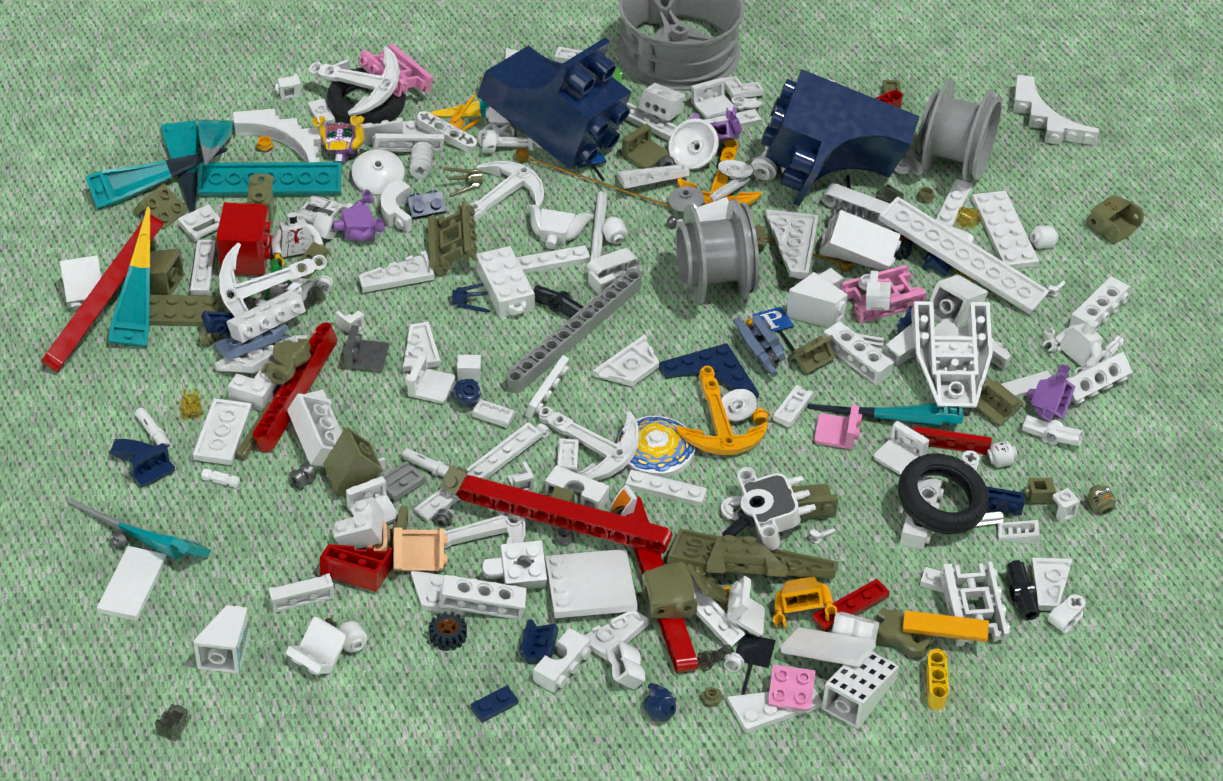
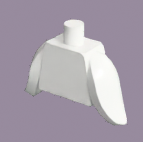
(557, 226)

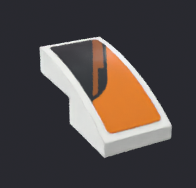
(624, 502)

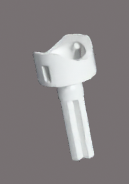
(490, 142)

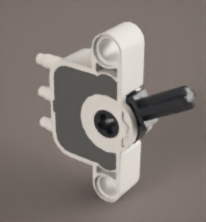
(768, 505)

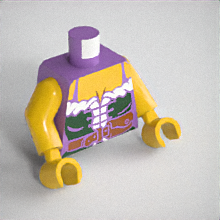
(341, 138)

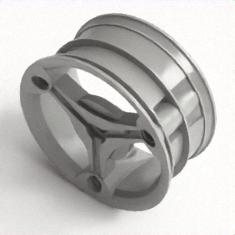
(679, 52)

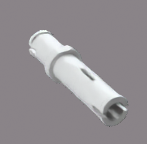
(156, 434)
(436, 467)

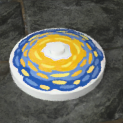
(660, 447)

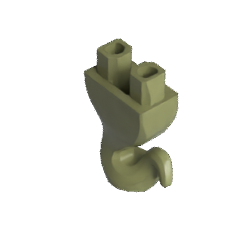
(287, 357)
(891, 634)

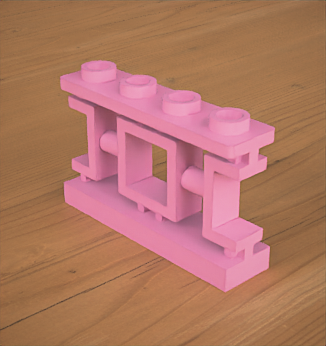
(410, 72)
(898, 302)

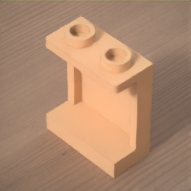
(419, 550)

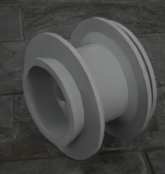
(959, 130)
(718, 251)

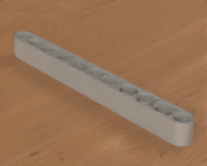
(573, 331)

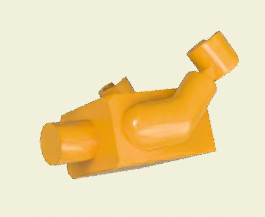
(802, 595)

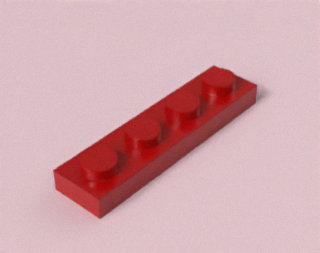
(955, 440)
(854, 603)

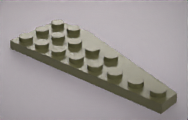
(696, 548)

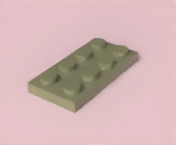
(181, 309)

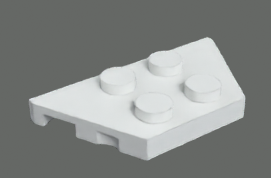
(248, 362)
(629, 364)
(428, 591)

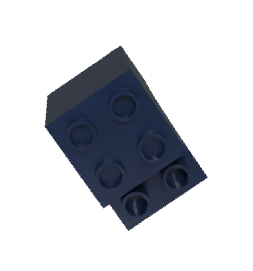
(560, 106)
(833, 128)

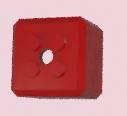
(251, 228)

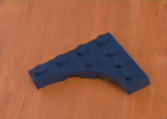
(720, 358)

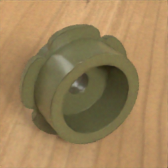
(926, 194)
(206, 338)
(711, 700)

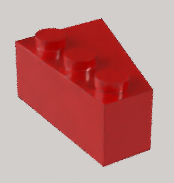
(356, 566)

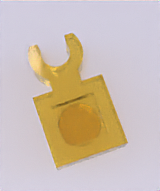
(191, 405)

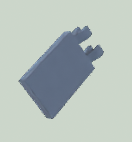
(231, 348)

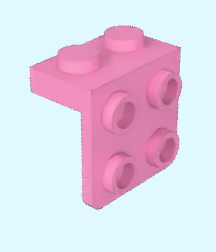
(838, 430)
(791, 687)

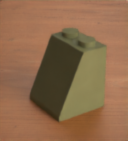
(165, 271)
(351, 462)

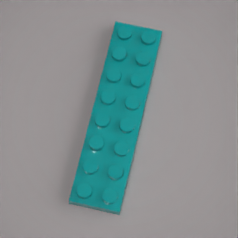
(289, 178)

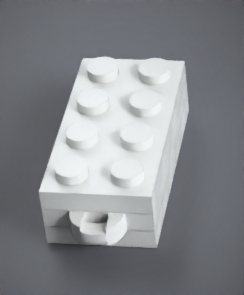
(505, 282)

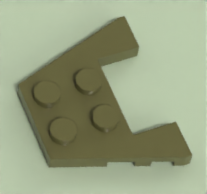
(743, 551)

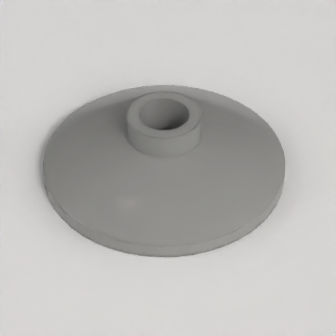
(685, 195)

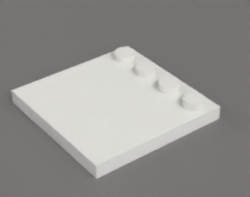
(590, 583)

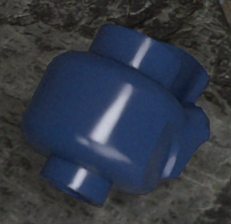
(466, 392)
(660, 703)

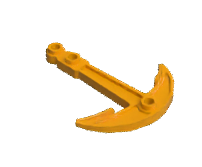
(728, 153)
(725, 441)

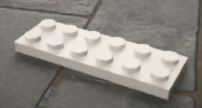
(1005, 229)

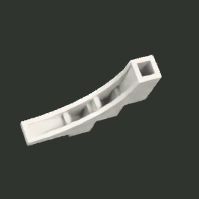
(1043, 117)
(287, 131)
(903, 348)

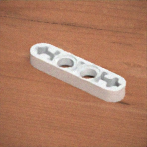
(467, 143)

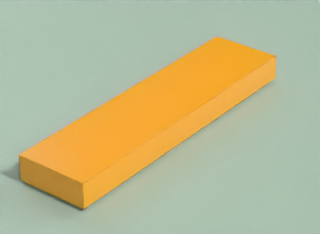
(945, 626)

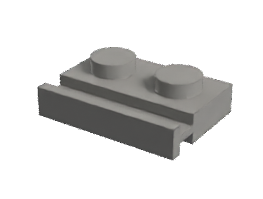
(402, 481)

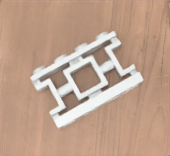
(991, 595)

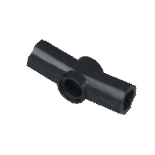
(556, 300)
(1022, 590)

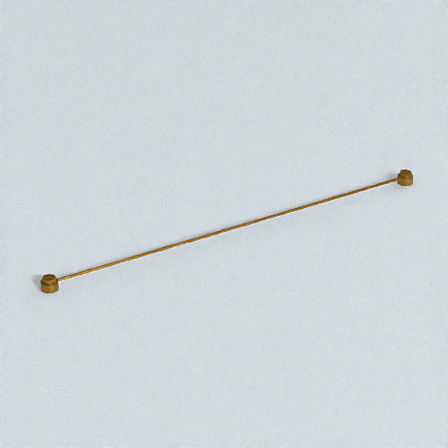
(522, 156)

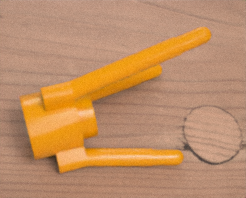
(456, 118)

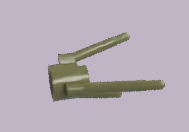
(473, 177)

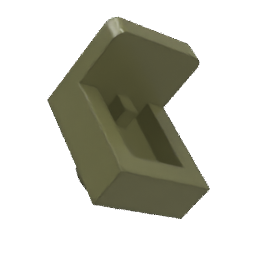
(453, 479)

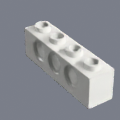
(1102, 303)
(266, 316)
(859, 353)
(1118, 368)
(913, 533)
(482, 597)

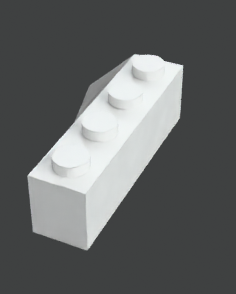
(313, 426)

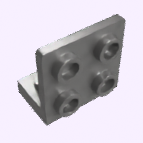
(364, 353)

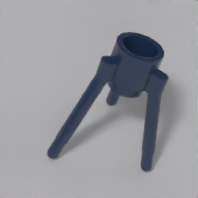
(461, 296)

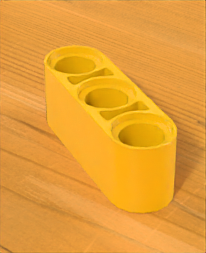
(937, 679)

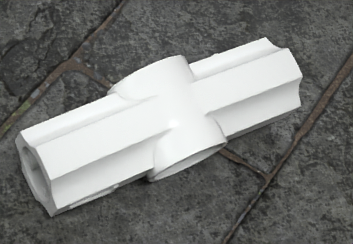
(1052, 431)

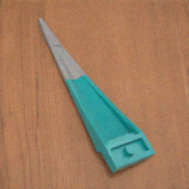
(213, 136)
(168, 545)

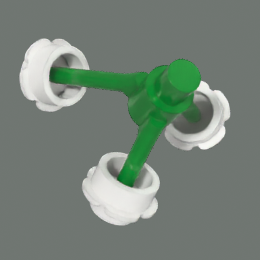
(286, 285)

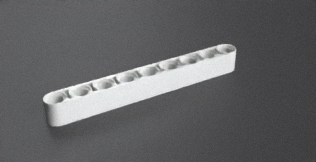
(873, 207)

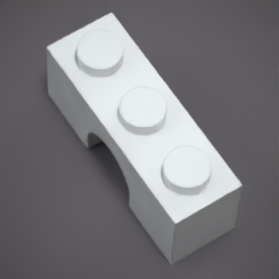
(592, 492)
(554, 673)

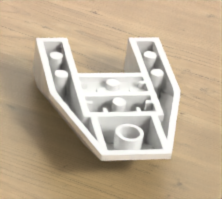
(953, 364)

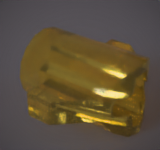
(968, 217)

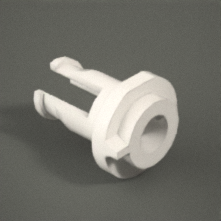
(764, 167)

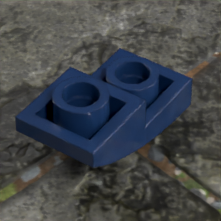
(128, 448)

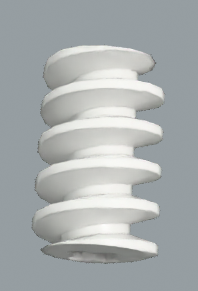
(421, 160)

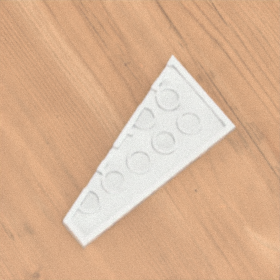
(794, 238)

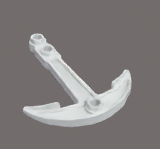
(382, 85)
(518, 175)
(242, 290)
(611, 451)
(504, 523)

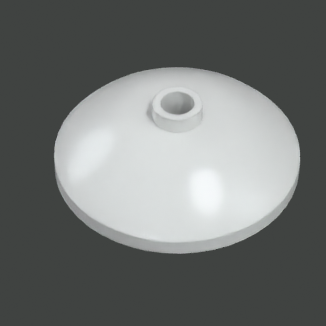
(686, 138)
(369, 176)

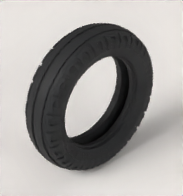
(387, 111)
(931, 517)

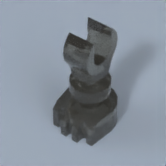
(315, 295)
(707, 658)

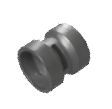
(302, 475)

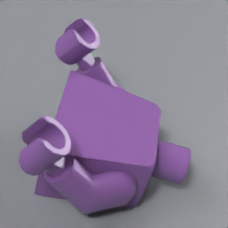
(726, 129)
(358, 221)
(1052, 395)

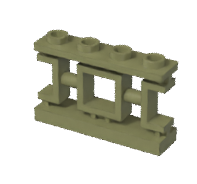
(442, 250)

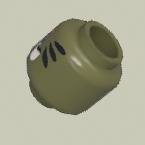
(1101, 499)

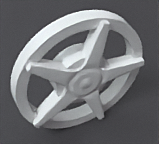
(500, 131)

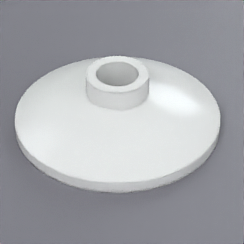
(735, 169)
(739, 404)

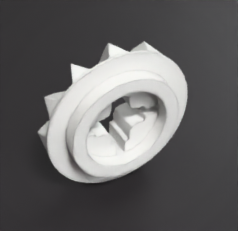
(728, 505)

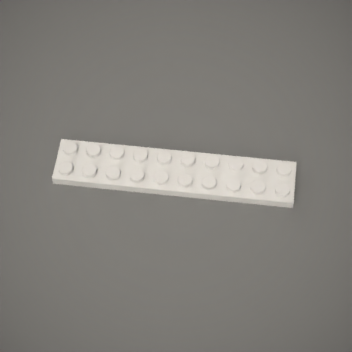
(963, 255)

